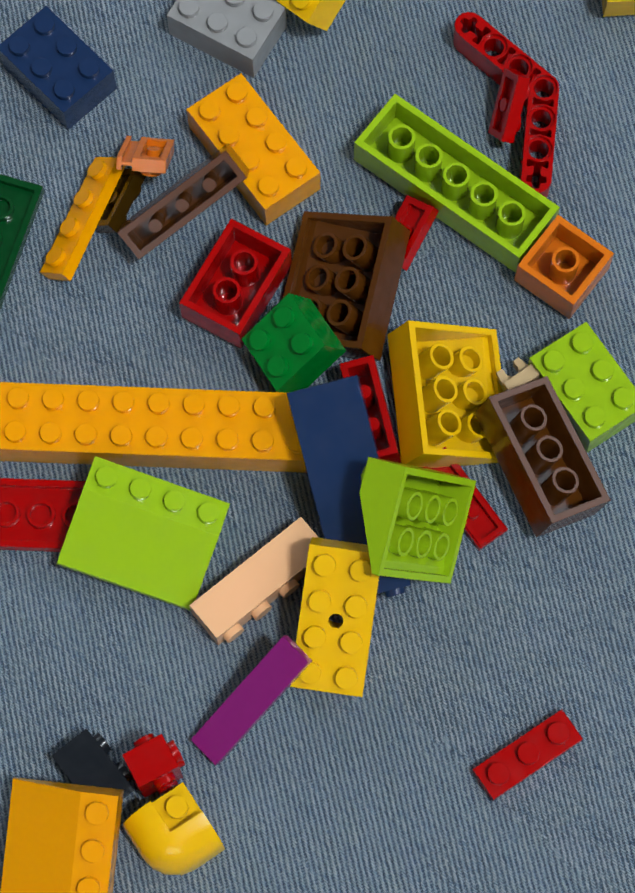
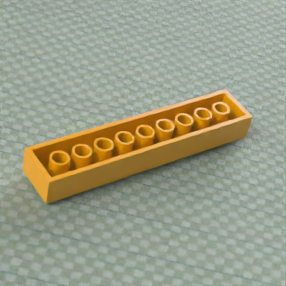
(148, 427)

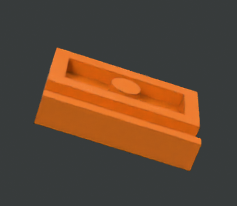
(147, 156)

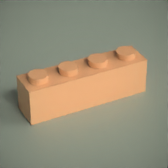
(255, 584)

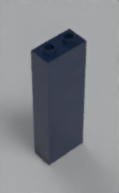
(335, 449)

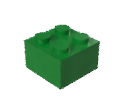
(293, 344)

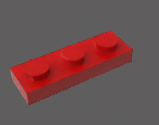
(527, 755)

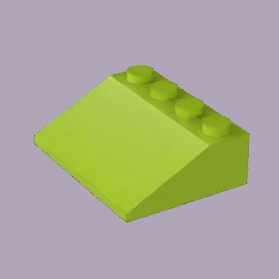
(413, 519)
(143, 533)

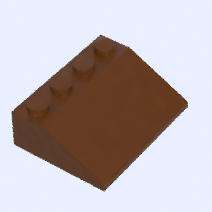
(350, 274)

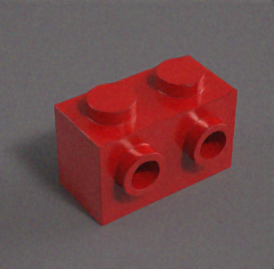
(154, 764)

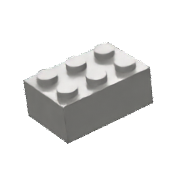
(230, 30)

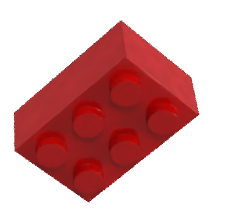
(235, 283)

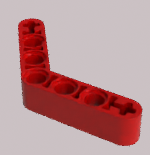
(473, 39)

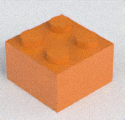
(563, 266)

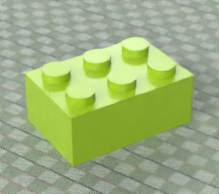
(588, 385)

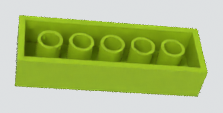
(456, 179)

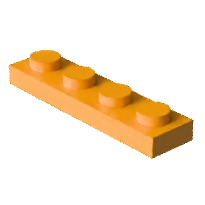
(82, 219)

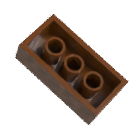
(541, 456)

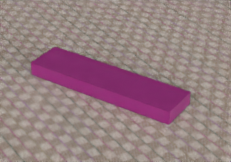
(251, 699)

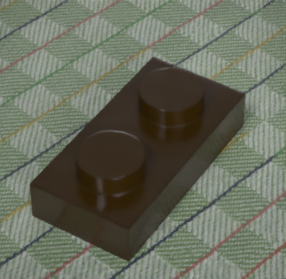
(124, 194)

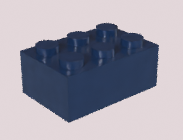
(57, 67)

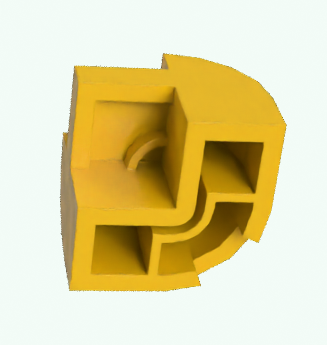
(173, 833)

